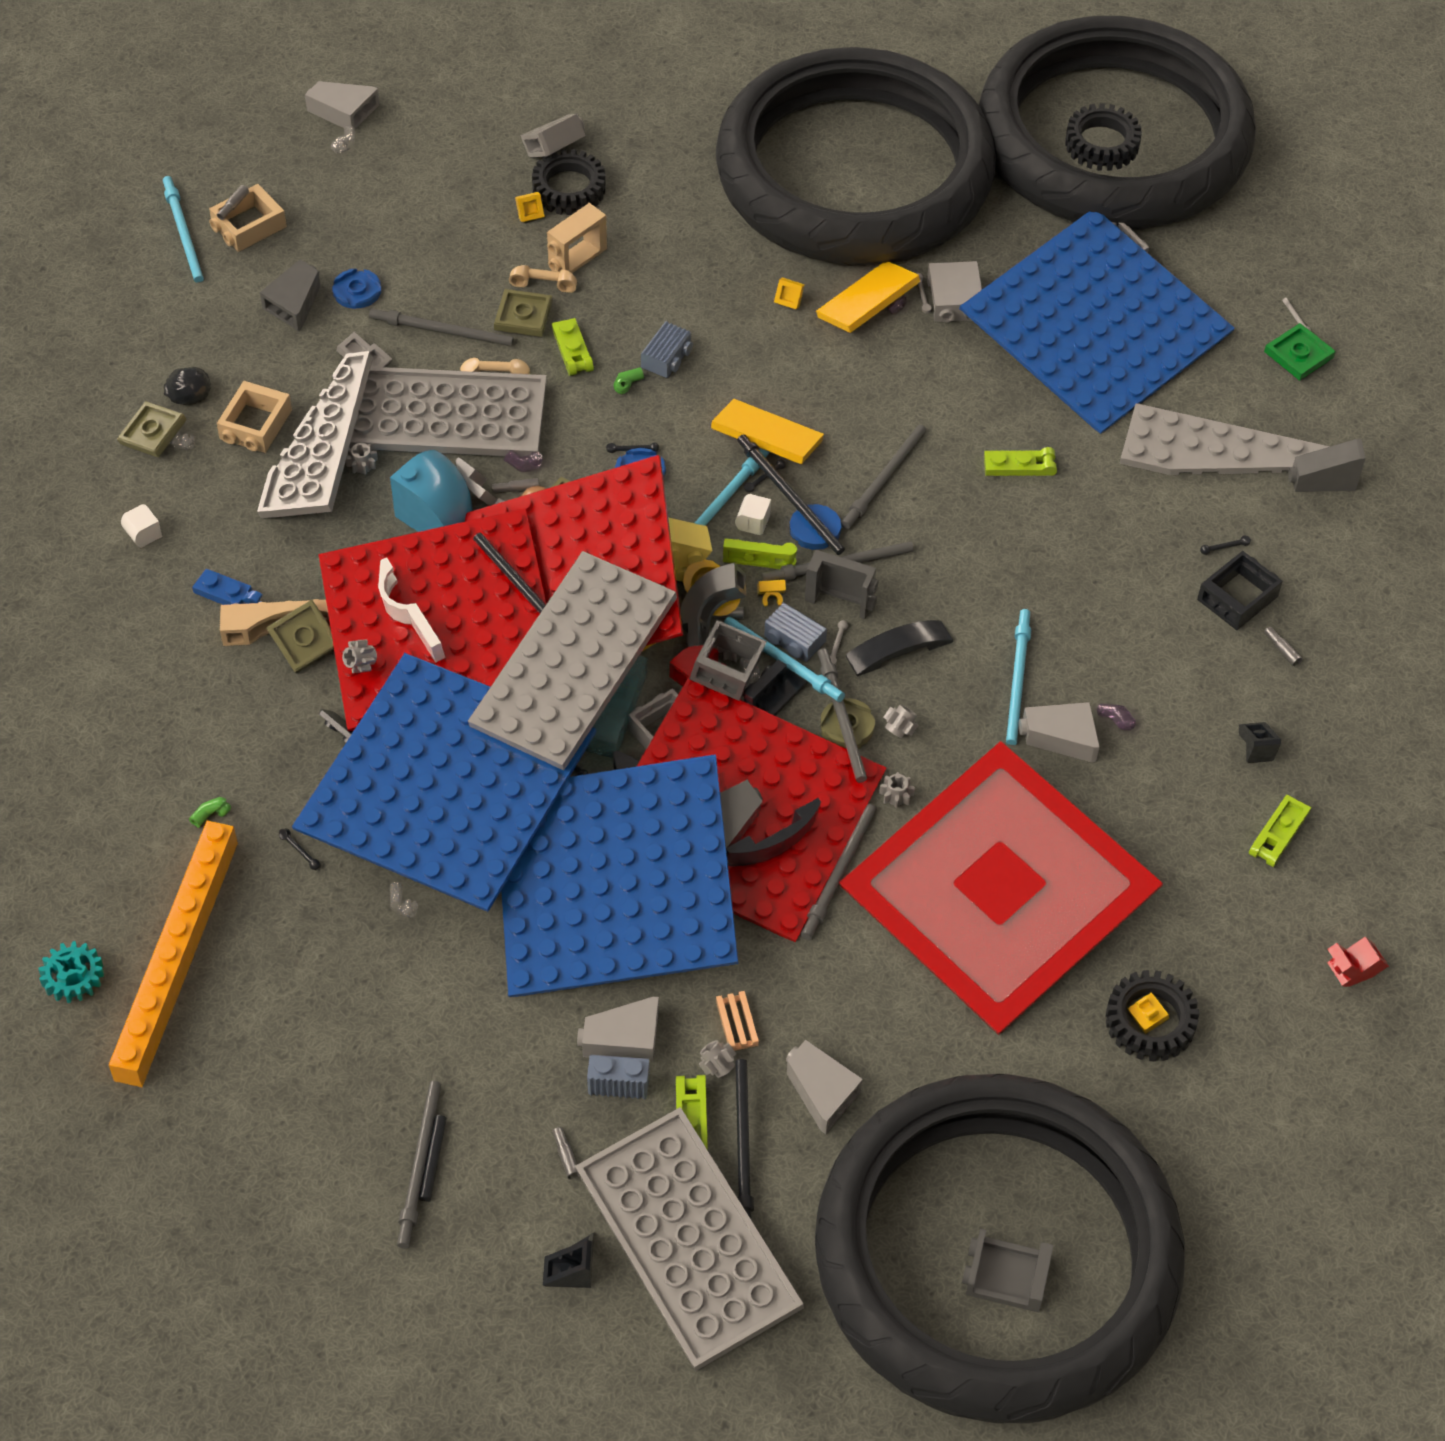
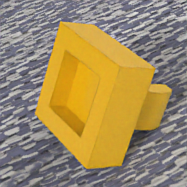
(529, 206)
(789, 293)
(771, 588)
(1148, 1013)

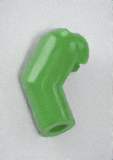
(626, 378)
(207, 808)

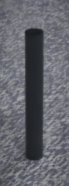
(432, 1158)

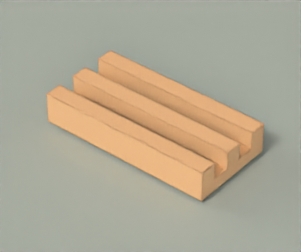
(732, 1000)

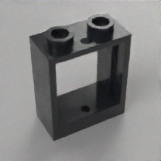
(1225, 605)

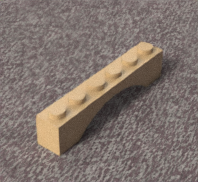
(248, 622)

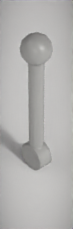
(926, 308)
(1293, 312)
(842, 625)

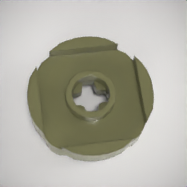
(862, 723)

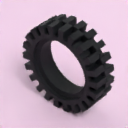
(1099, 155)
(569, 162)
(1165, 989)

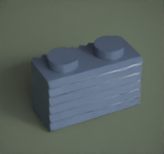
(666, 350)
(795, 632)
(618, 1076)

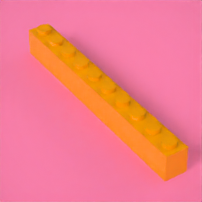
(173, 955)

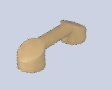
(520, 276)
(514, 366)

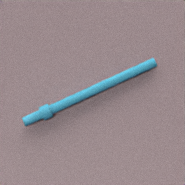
(172, 197)
(749, 468)
(1022, 635)
(819, 682)

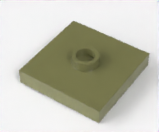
(523, 312)
(151, 429)
(302, 636)

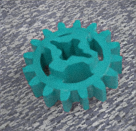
(71, 972)

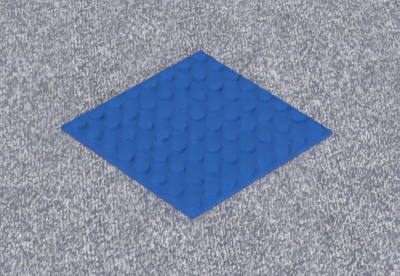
(1097, 320)
(431, 791)
(622, 881)

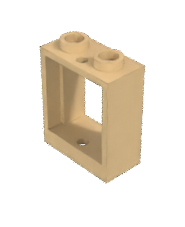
(585, 222)
(270, 223)
(261, 398)

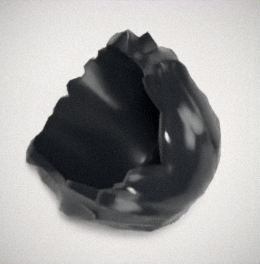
(187, 386)

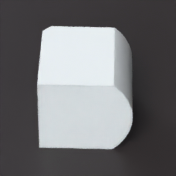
(753, 514)
(141, 525)

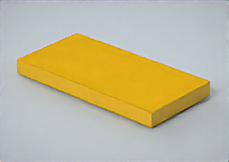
(868, 296)
(767, 431)

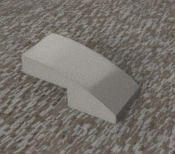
(355, 344)
(475, 481)

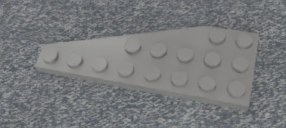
(1186, 443)
(314, 462)

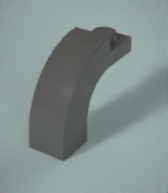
(706, 596)

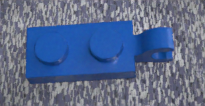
(224, 589)

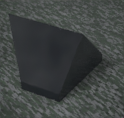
(570, 1265)

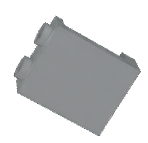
(952, 286)

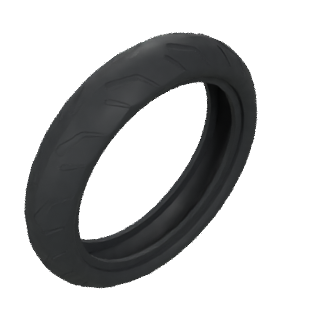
(1128, 45)
(845, 235)
(967, 1383)

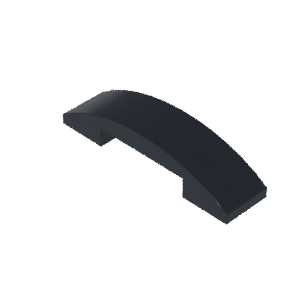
(896, 643)
(747, 852)

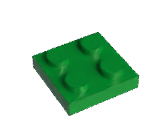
(1299, 351)

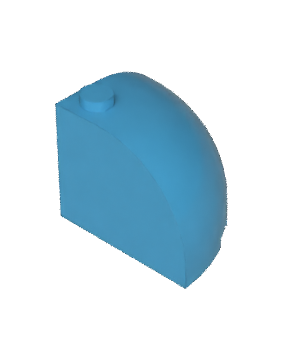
(430, 492)

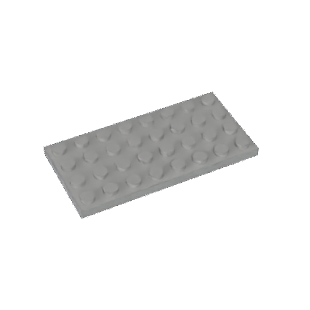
(451, 411)
(572, 660)
(689, 1238)

